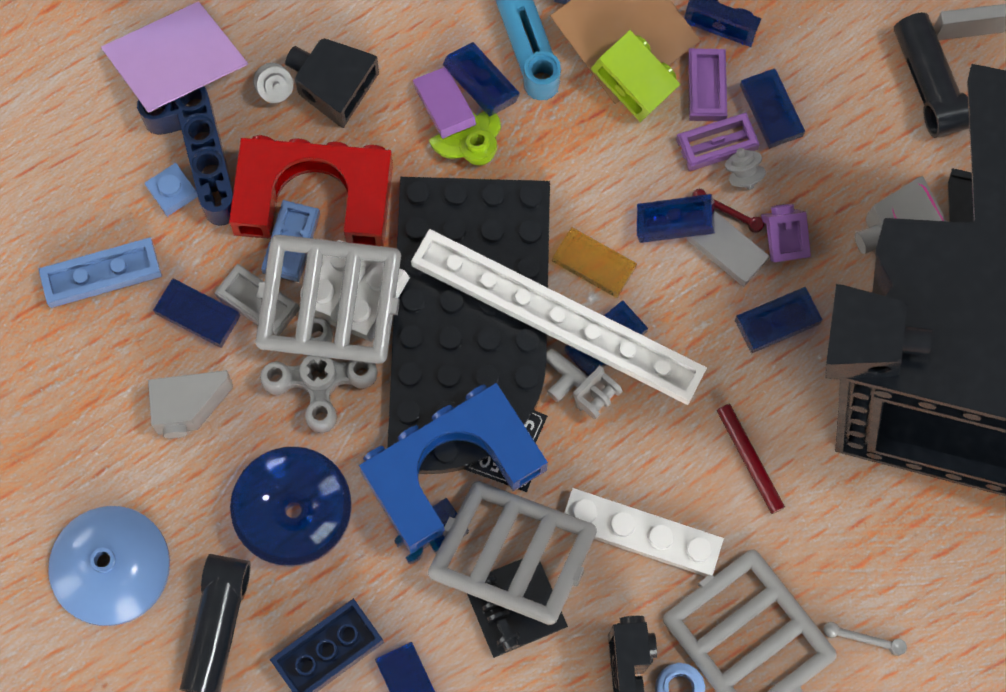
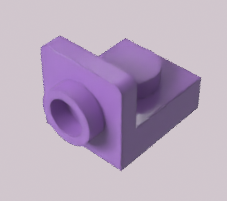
(787, 233)

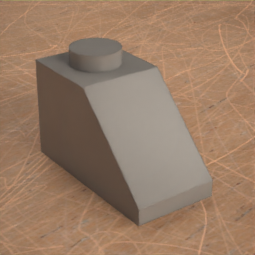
(186, 401)

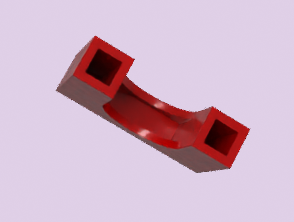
(269, 165)

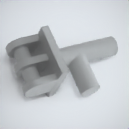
(591, 391)

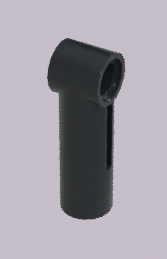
(944, 105)
(222, 589)

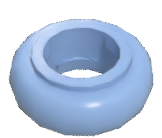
(676, 670)

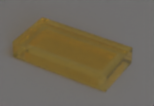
(594, 262)

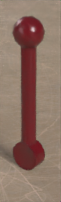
(754, 224)

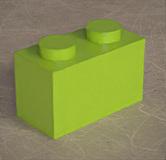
(635, 75)

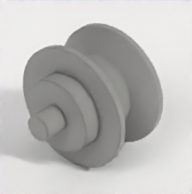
(273, 82)
(745, 168)

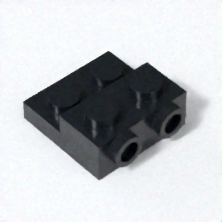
(630, 653)

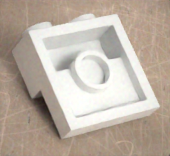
(366, 298)

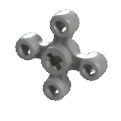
(319, 390)

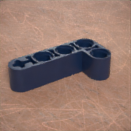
(200, 152)

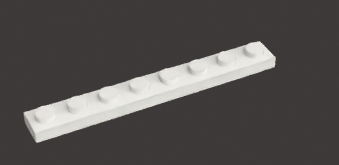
(559, 316)

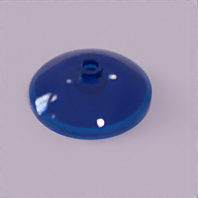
(285, 480)

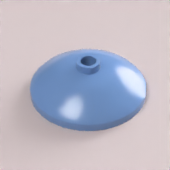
(130, 580)

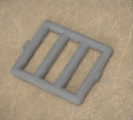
(341, 346)
(774, 591)
(513, 598)

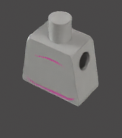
(909, 202)

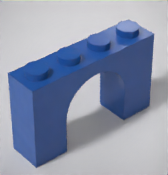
(482, 420)

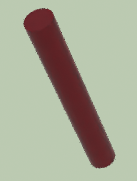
(750, 459)

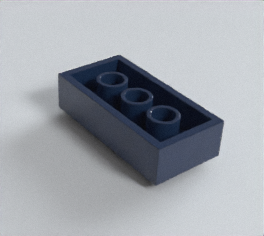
(327, 649)

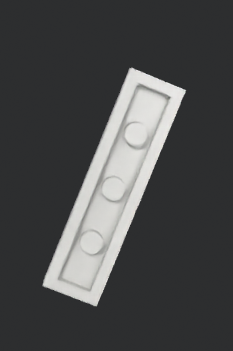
(647, 533)

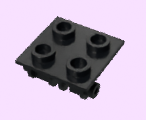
(505, 628)

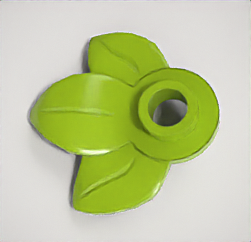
(465, 142)

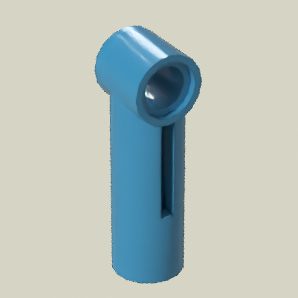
(542, 60)

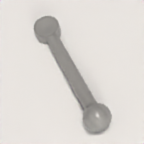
(896, 647)

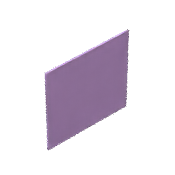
(173, 56)

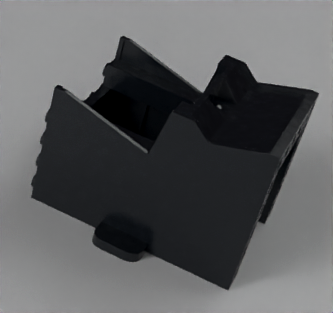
(949, 407)

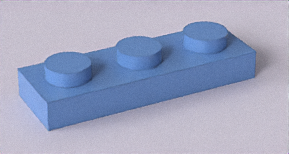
(100, 272)

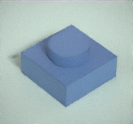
(171, 189)

